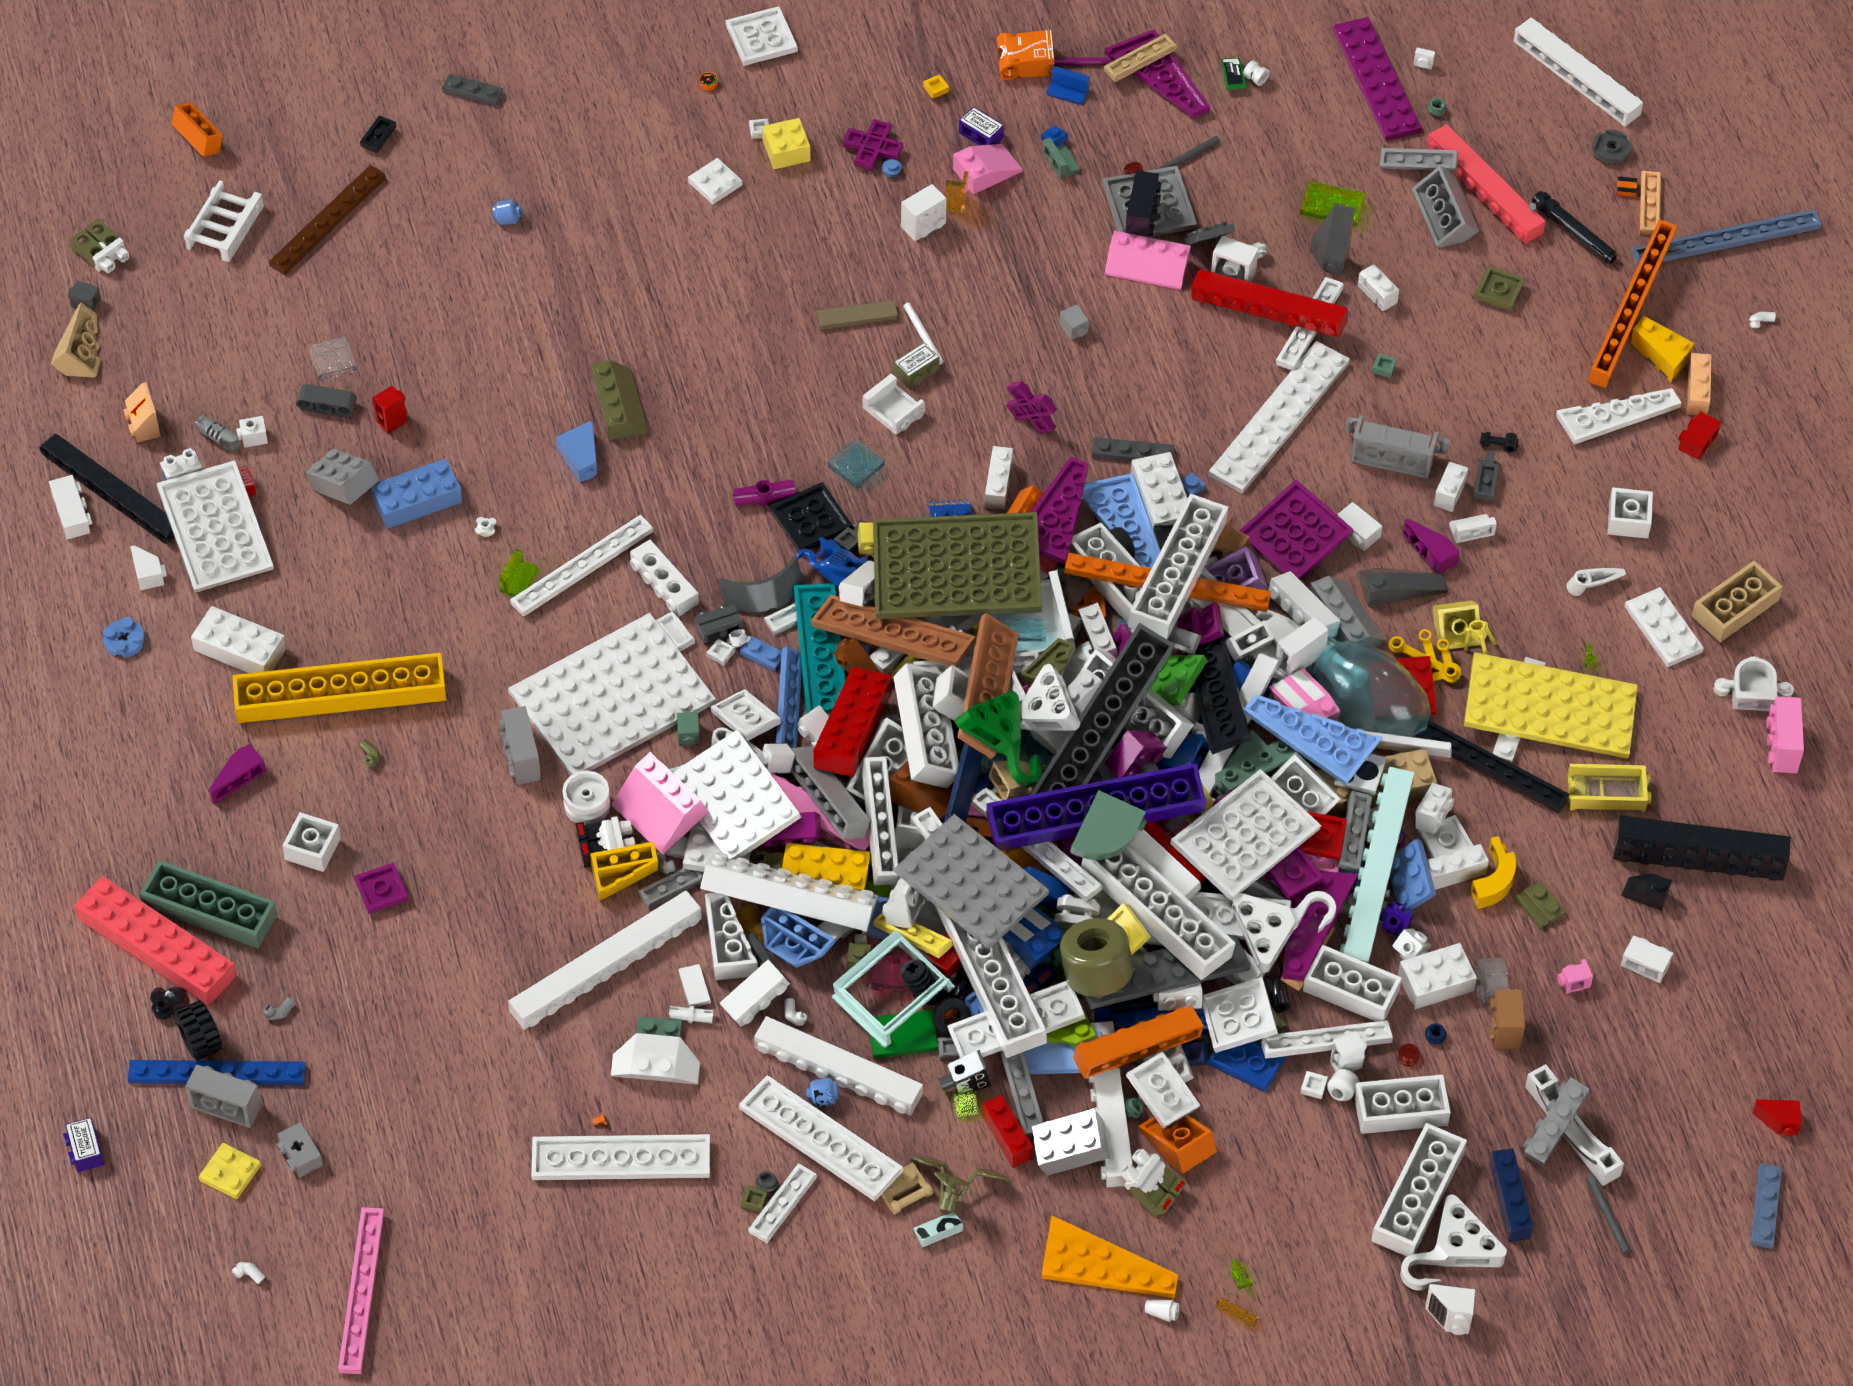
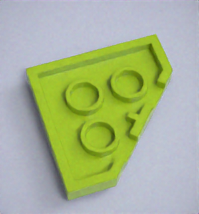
(1073, 1033)

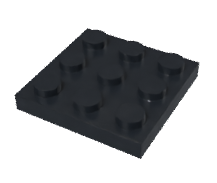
(810, 516)

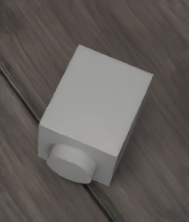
(1074, 322)

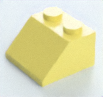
(1452, 620)

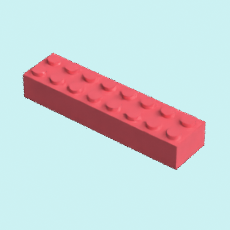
(155, 940)

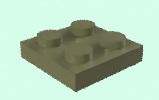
(1499, 288)

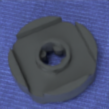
(1611, 156)

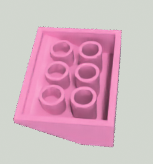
(658, 804)

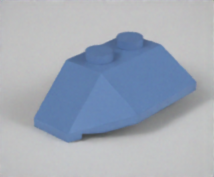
(793, 938)

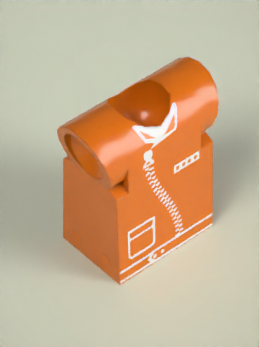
(1025, 54)

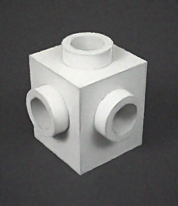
(1411, 944)

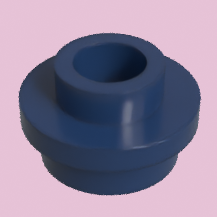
(1435, 1029)

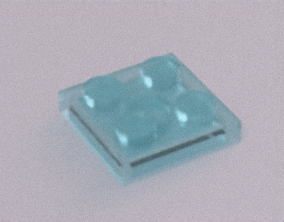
(856, 463)

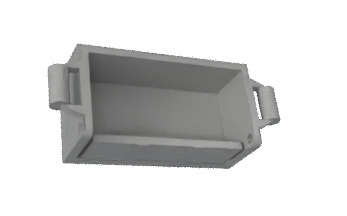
(1393, 447)

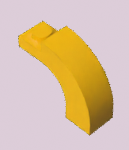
(1495, 887)

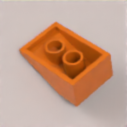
(1181, 1143)

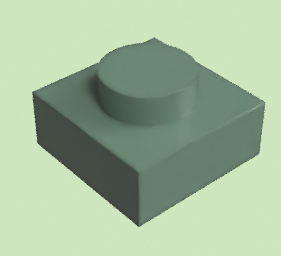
(1384, 365)

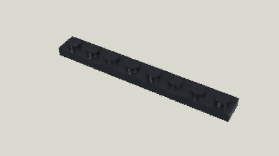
(1498, 768)

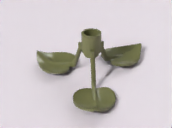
(949, 1195)

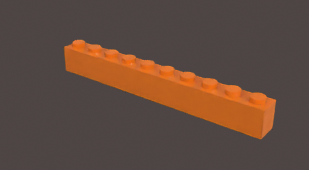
(1632, 304)

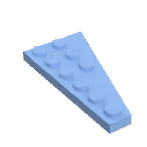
(1119, 504)
(1319, 739)

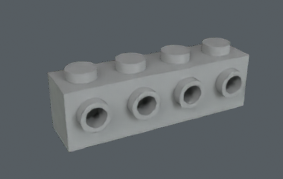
(1556, 1122)

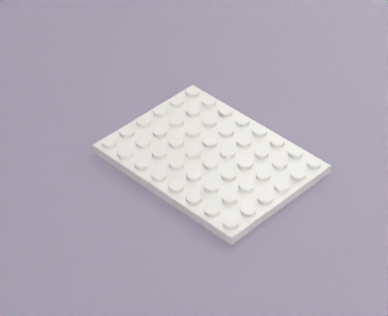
(611, 695)

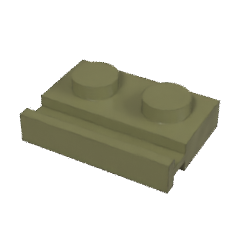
(1540, 905)

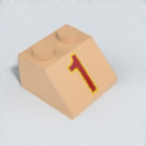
(141, 415)

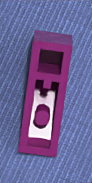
(239, 770)

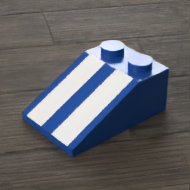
(1034, 937)

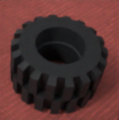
(198, 1030)

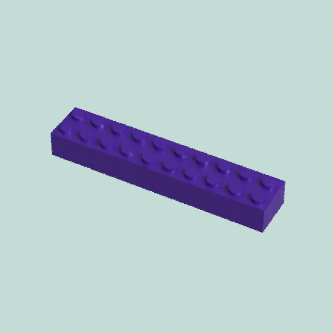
(1062, 811)

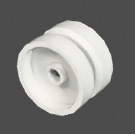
(586, 797)

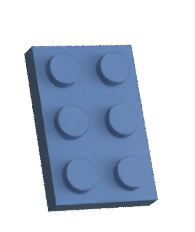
(1411, 876)

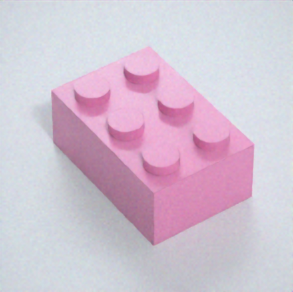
(1785, 734)

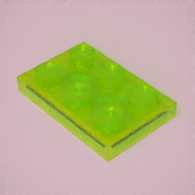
(1322, 197)

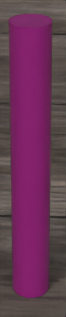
(1083, 61)

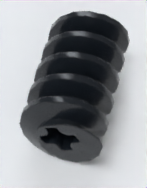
(917, 977)

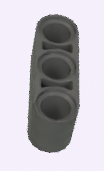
(326, 400)

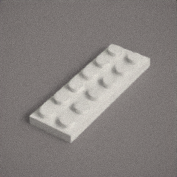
(1055, 1005)

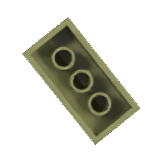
(618, 400)

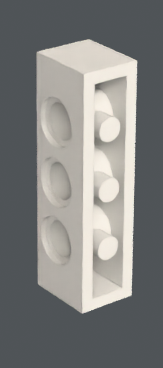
(664, 578)

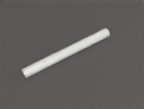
(921, 330)

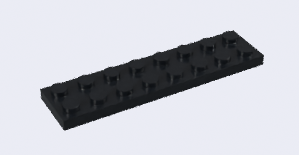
(1220, 698)

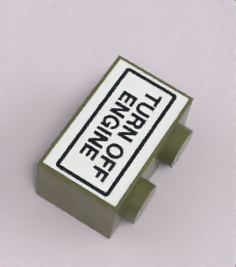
(916, 365)

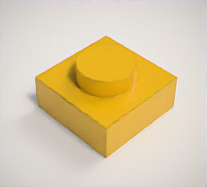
(936, 86)

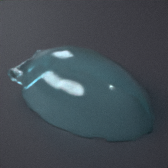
(1371, 689)

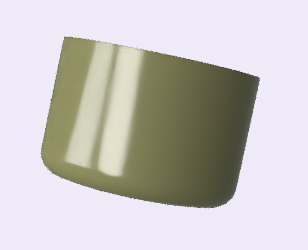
(1096, 957)

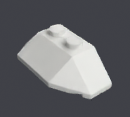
(656, 1059)

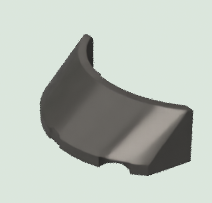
(763, 595)

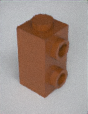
(852, 654)

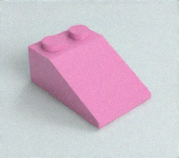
(985, 165)

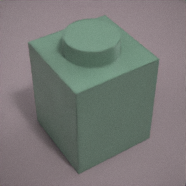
(688, 728)

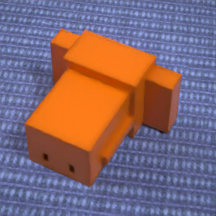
(600, 1120)

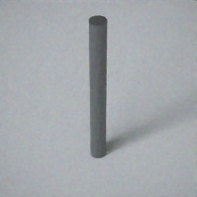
(1193, 152)
(1608, 1214)

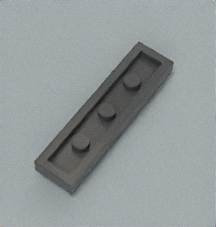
(1127, 450)

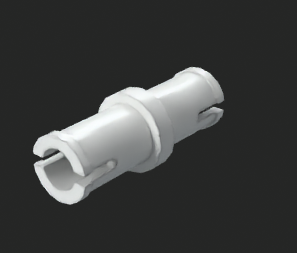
(690, 1014)

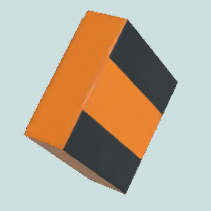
(1626, 186)

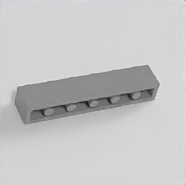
(829, 796)

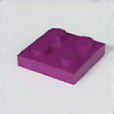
(381, 888)

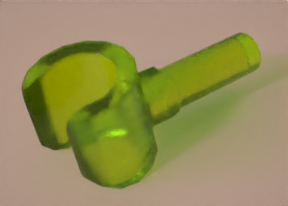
(1589, 657)

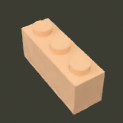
(1699, 383)

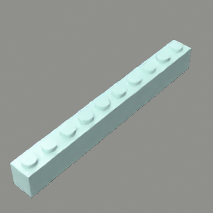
(1378, 864)

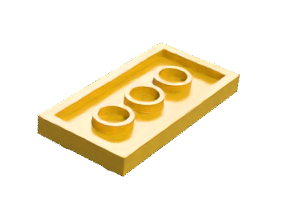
(828, 863)

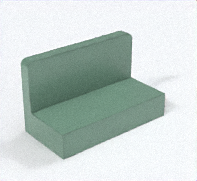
(1060, 158)

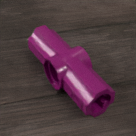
(763, 493)

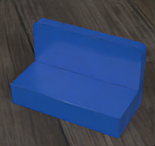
(1068, 85)

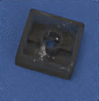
(1073, 587)

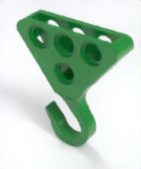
(1001, 733)

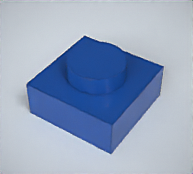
(1056, 134)

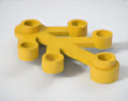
(1440, 667)

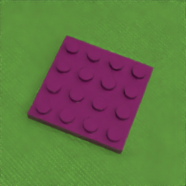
(1296, 531)

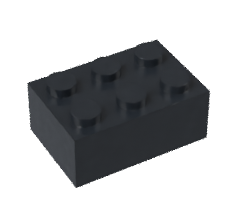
(1142, 204)

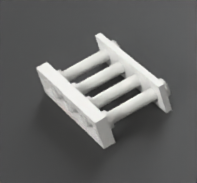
(235, 233)

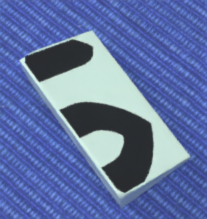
(938, 1229)

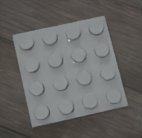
(1174, 210)

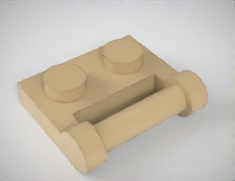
(905, 1182)

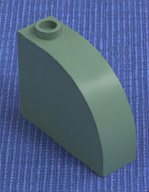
(1108, 828)

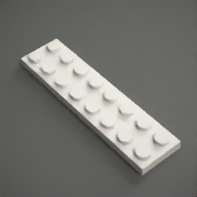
(821, 1138)
(620, 1157)

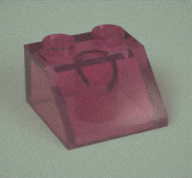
(887, 973)

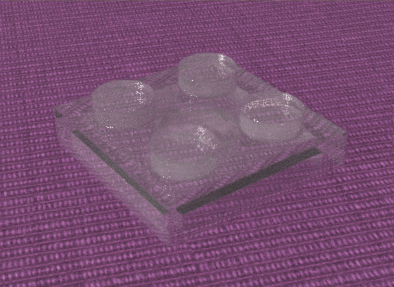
(332, 358)

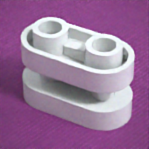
(1070, 905)

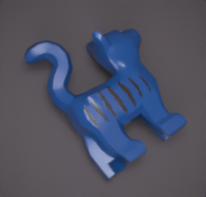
(837, 563)

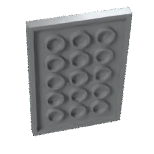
(971, 881)

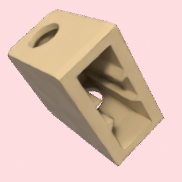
(1005, 783)

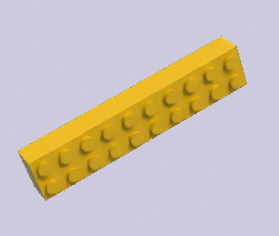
(339, 687)

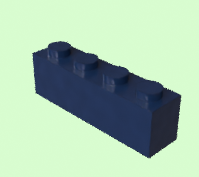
(1511, 1195)

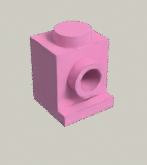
(1575, 977)

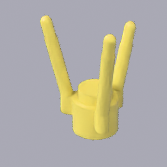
(1478, 631)

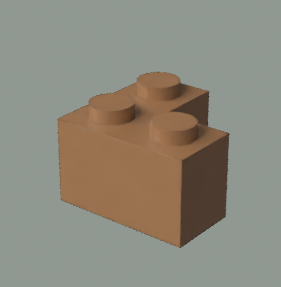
(1230, 540)
(1508, 1022)

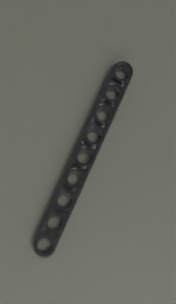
(108, 487)

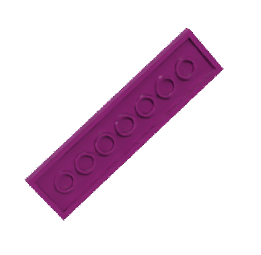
(1376, 79)

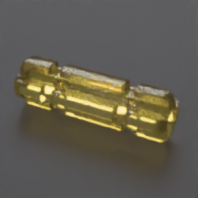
(1236, 1312)

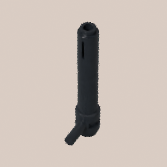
(1552, 209)

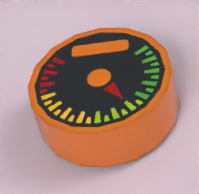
(708, 81)

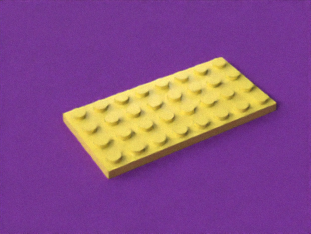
(1550, 705)

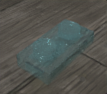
(1028, 629)

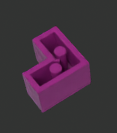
(1134, 751)

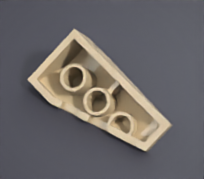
(78, 346)

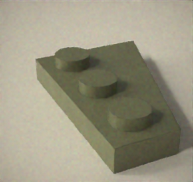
(1057, 655)

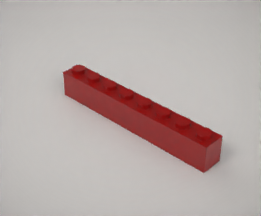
(1269, 303)

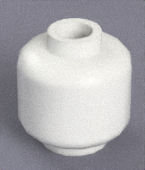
(1343, 1085)

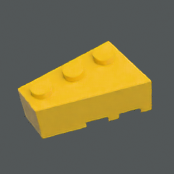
(1662, 346)
(622, 867)

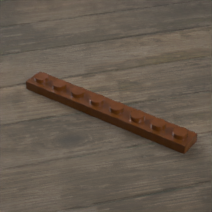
(327, 220)

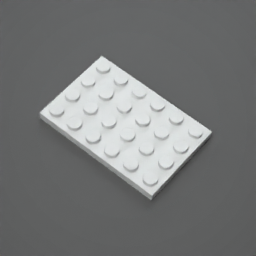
(215, 526)
(739, 794)
(1245, 834)

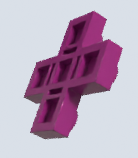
(872, 144)
(1027, 406)

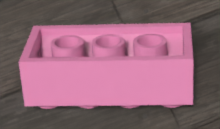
(1147, 260)

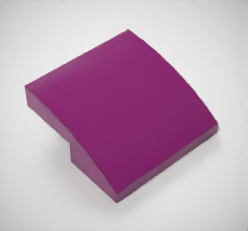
(1204, 622)

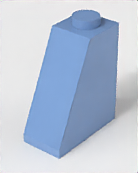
(578, 451)

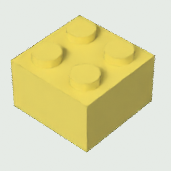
(786, 143)

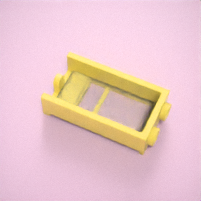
(1608, 787)

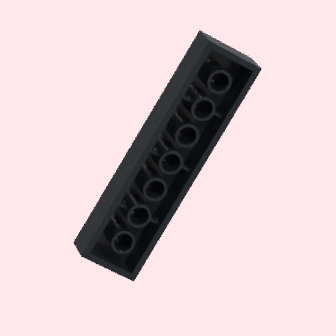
(1701, 848)

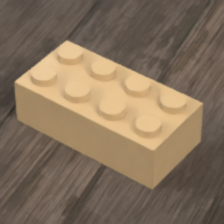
(1737, 601)

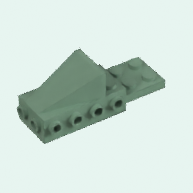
(1249, 759)

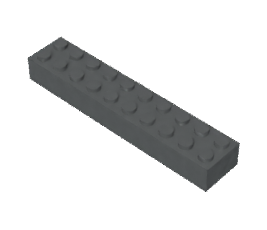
(1108, 711)

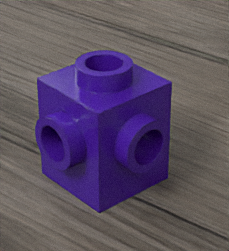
(1402, 915)

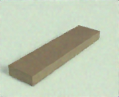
(856, 315)

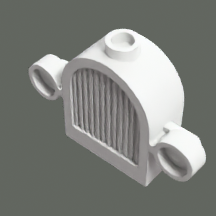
(1753, 685)

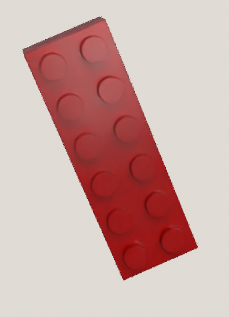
(852, 721)

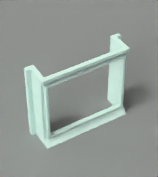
(860, 1014)

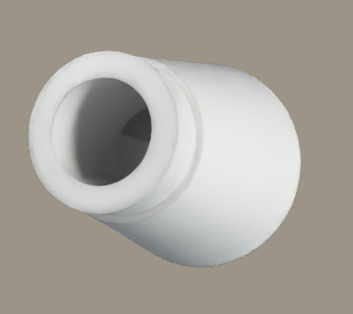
(1163, 1309)

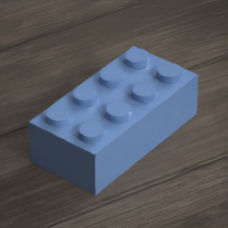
(416, 493)

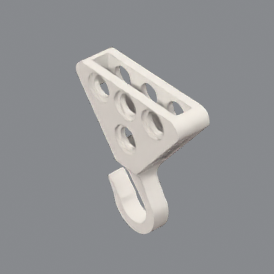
(1040, 705)
(1265, 912)
(1468, 1254)

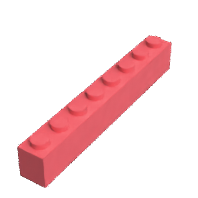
(1489, 186)

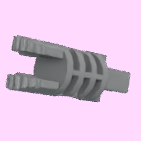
(217, 433)

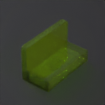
(517, 574)

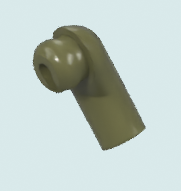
(373, 753)

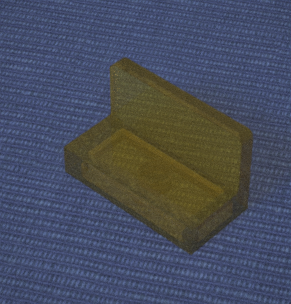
(957, 194)

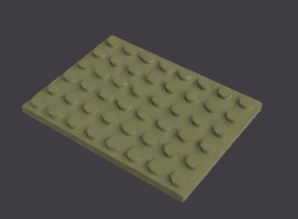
(956, 565)

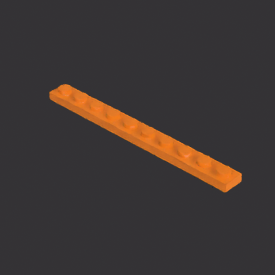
(1136, 576)

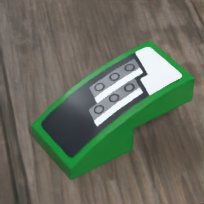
(1233, 73)

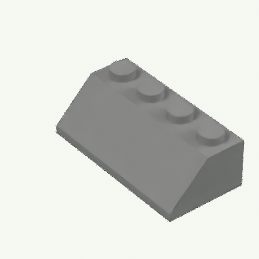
(1445, 208)
(1343, 603)

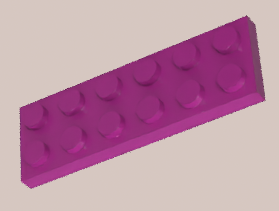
(1293, 873)

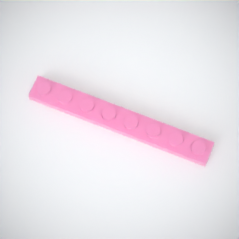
(361, 1291)

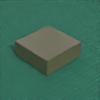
(754, 1199)

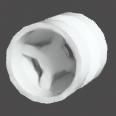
(1256, 73)

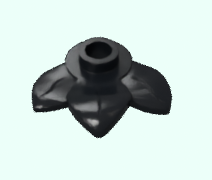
(167, 1001)

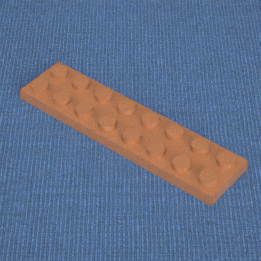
(898, 634)
(989, 670)

